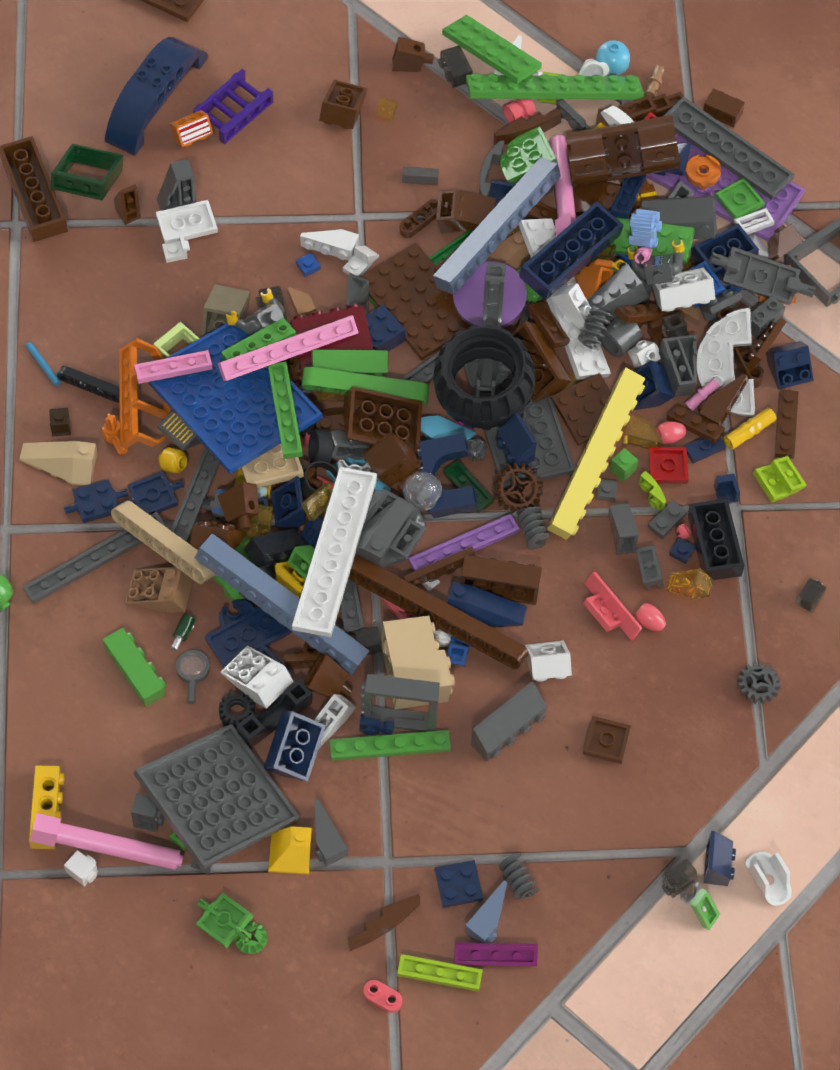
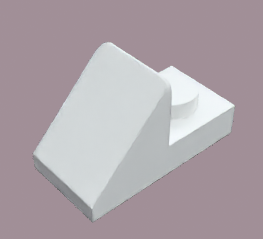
(361, 261)

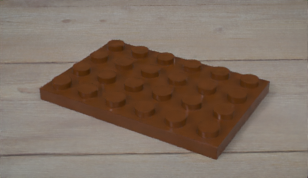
(411, 295)

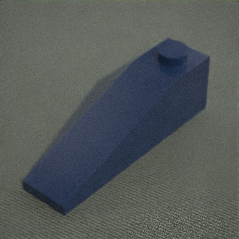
(486, 606)

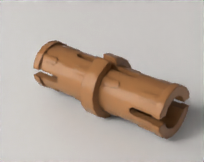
(655, 81)

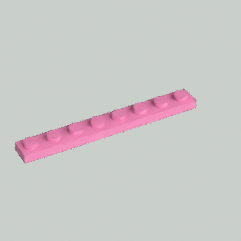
(287, 348)

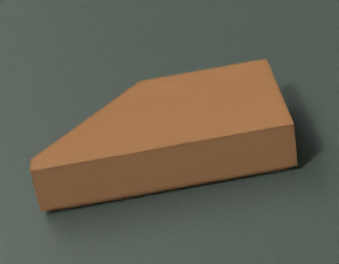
(301, 301)

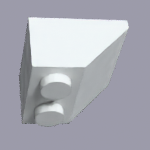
(549, 660)

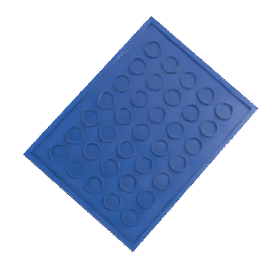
(234, 415)

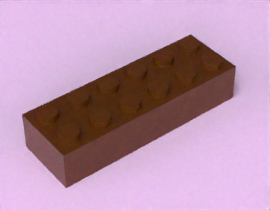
(32, 189)

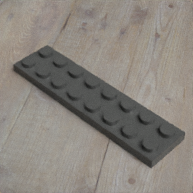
(729, 149)

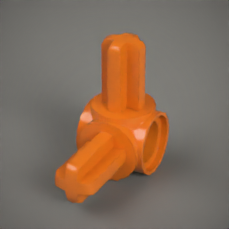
(111, 433)

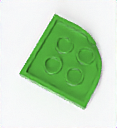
(524, 153)

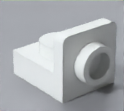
(176, 250)

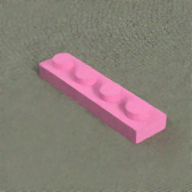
(173, 366)

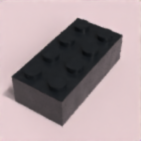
(716, 539)

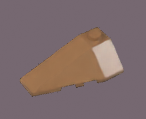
(511, 252)

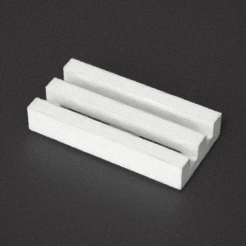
(756, 224)

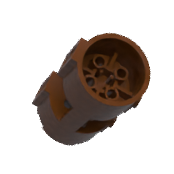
(623, 151)

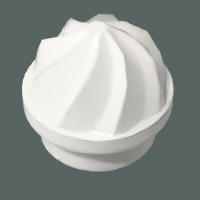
(442, 637)

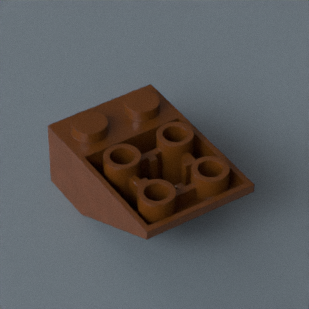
(462, 210)
(226, 532)

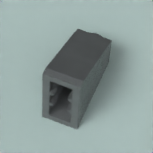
(623, 528)

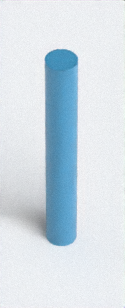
(43, 364)

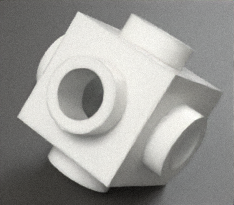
(643, 353)

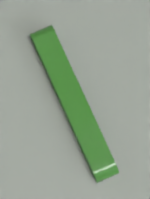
(340, 382)

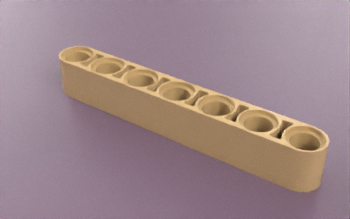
(161, 540)

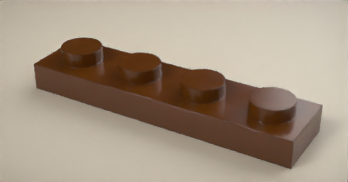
(641, 313)
(765, 343)
(786, 424)
(434, 571)

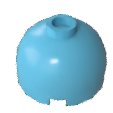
(615, 55)

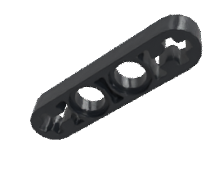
(89, 383)

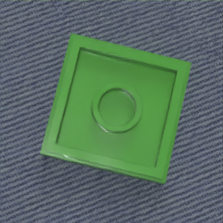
(739, 199)

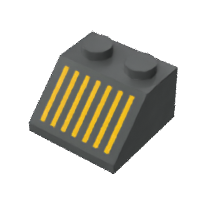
(178, 432)

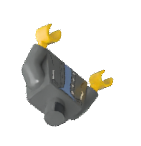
(659, 268)
(261, 318)

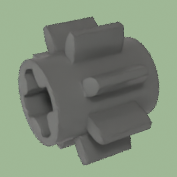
(477, 449)

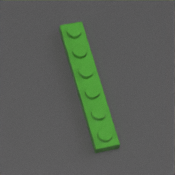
(285, 410)
(390, 745)

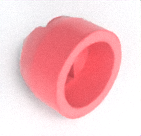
(684, 531)

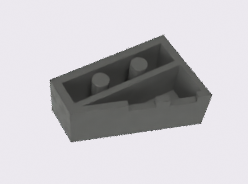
(178, 186)
(619, 291)
(679, 359)

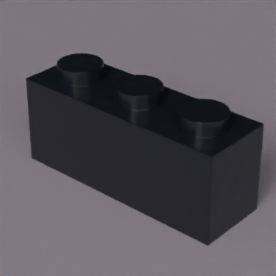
(273, 547)

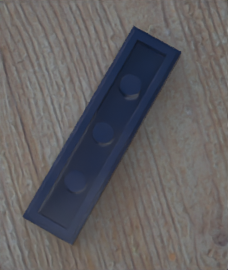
(627, 196)

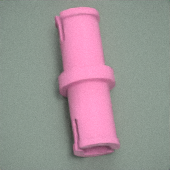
(643, 254)
(702, 394)

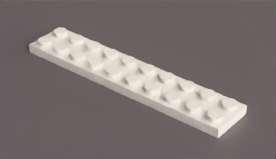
(584, 361)
(334, 552)

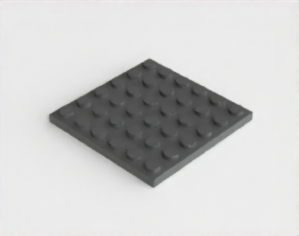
(216, 796)

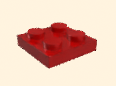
(668, 465)

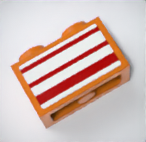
(191, 128)

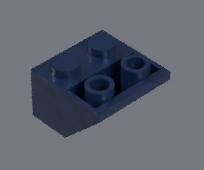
(790, 364)

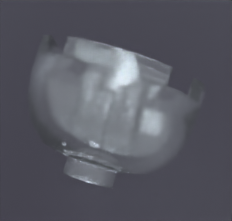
(422, 490)

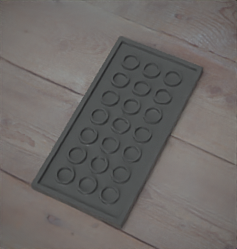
(540, 417)

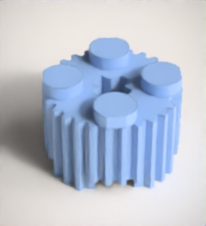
(644, 228)

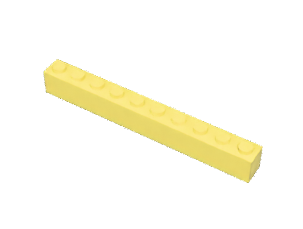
(596, 453)

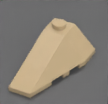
(67, 460)

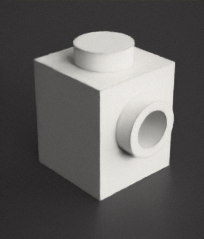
(81, 868)

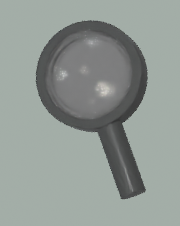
(192, 668)

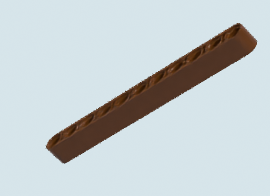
(441, 614)

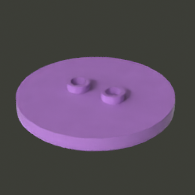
(470, 298)

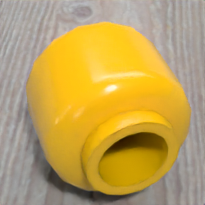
(172, 460)

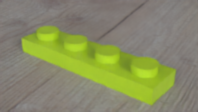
(439, 972)

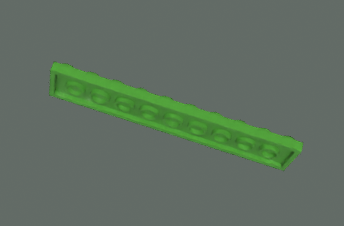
(555, 87)

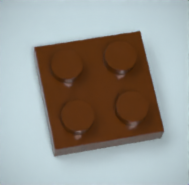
(606, 739)

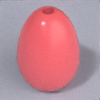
(671, 432)
(650, 617)

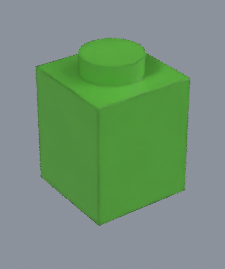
(623, 465)

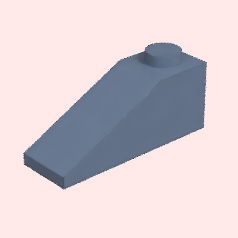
(485, 922)

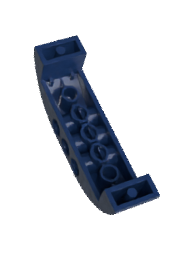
(149, 90)

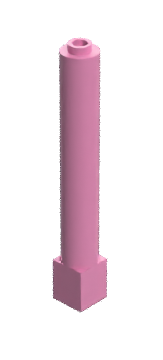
(563, 186)
(49, 830)

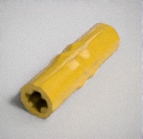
(749, 428)

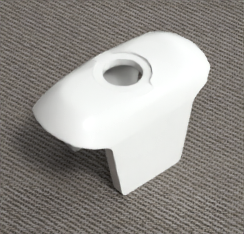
(764, 864)

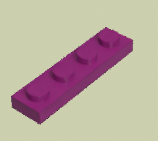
(496, 954)

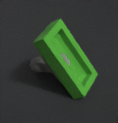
(702, 906)

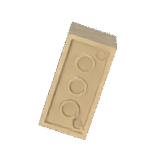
(414, 654)

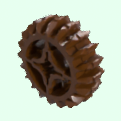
(513, 479)

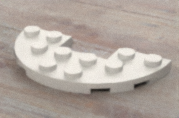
(716, 357)

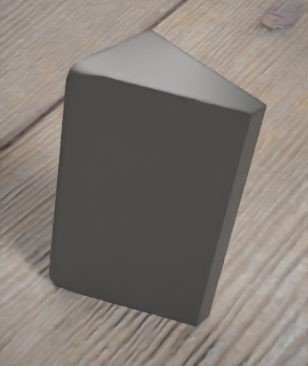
(420, 175)

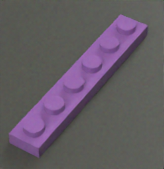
(477, 538)

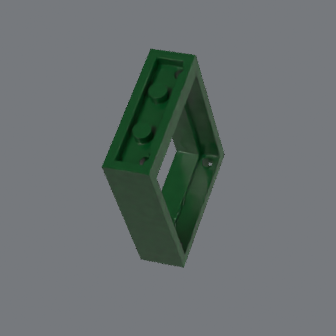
(85, 186)

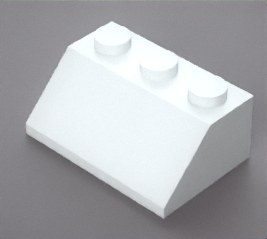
(684, 290)

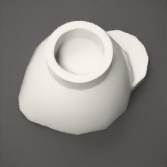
(593, 67)

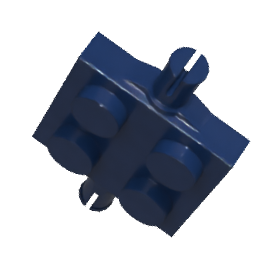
(154, 493)
(95, 500)

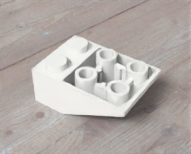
(258, 676)

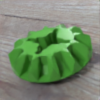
(252, 946)

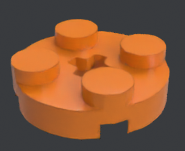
(699, 179)

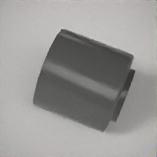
(620, 337)

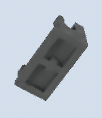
(649, 567)

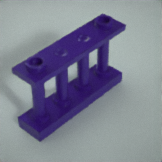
(245, 116)

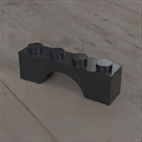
(259, 726)

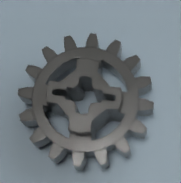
(764, 689)

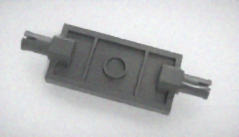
(761, 275)

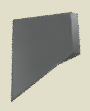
(357, 290)

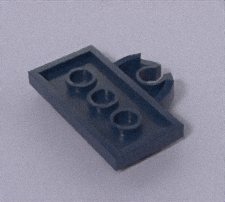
(247, 628)

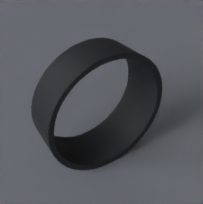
(305, 487)

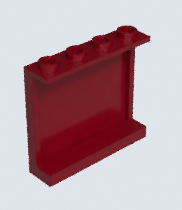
(359, 341)

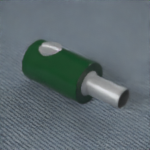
(182, 630)

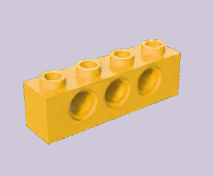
(45, 777)

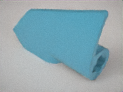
(438, 427)

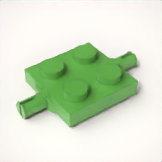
(224, 920)

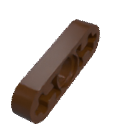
(418, 226)

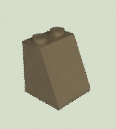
(221, 302)

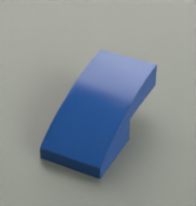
(458, 652)

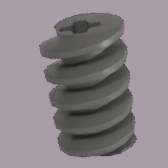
(594, 328)
(533, 527)
(516, 878)

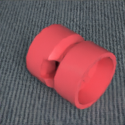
(521, 107)

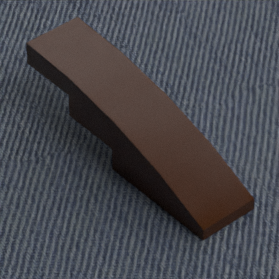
(659, 106)
(521, 126)
(389, 918)

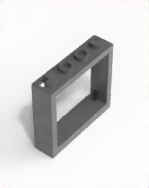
(810, 245)
(401, 689)

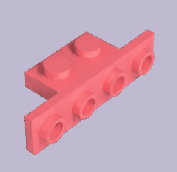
(608, 608)

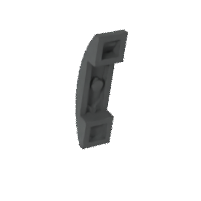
(492, 157)

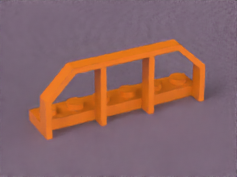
(129, 399)

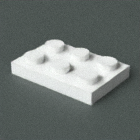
(190, 220)

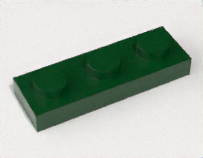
(461, 478)

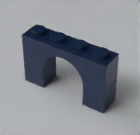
(433, 455)

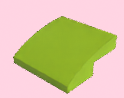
(779, 479)

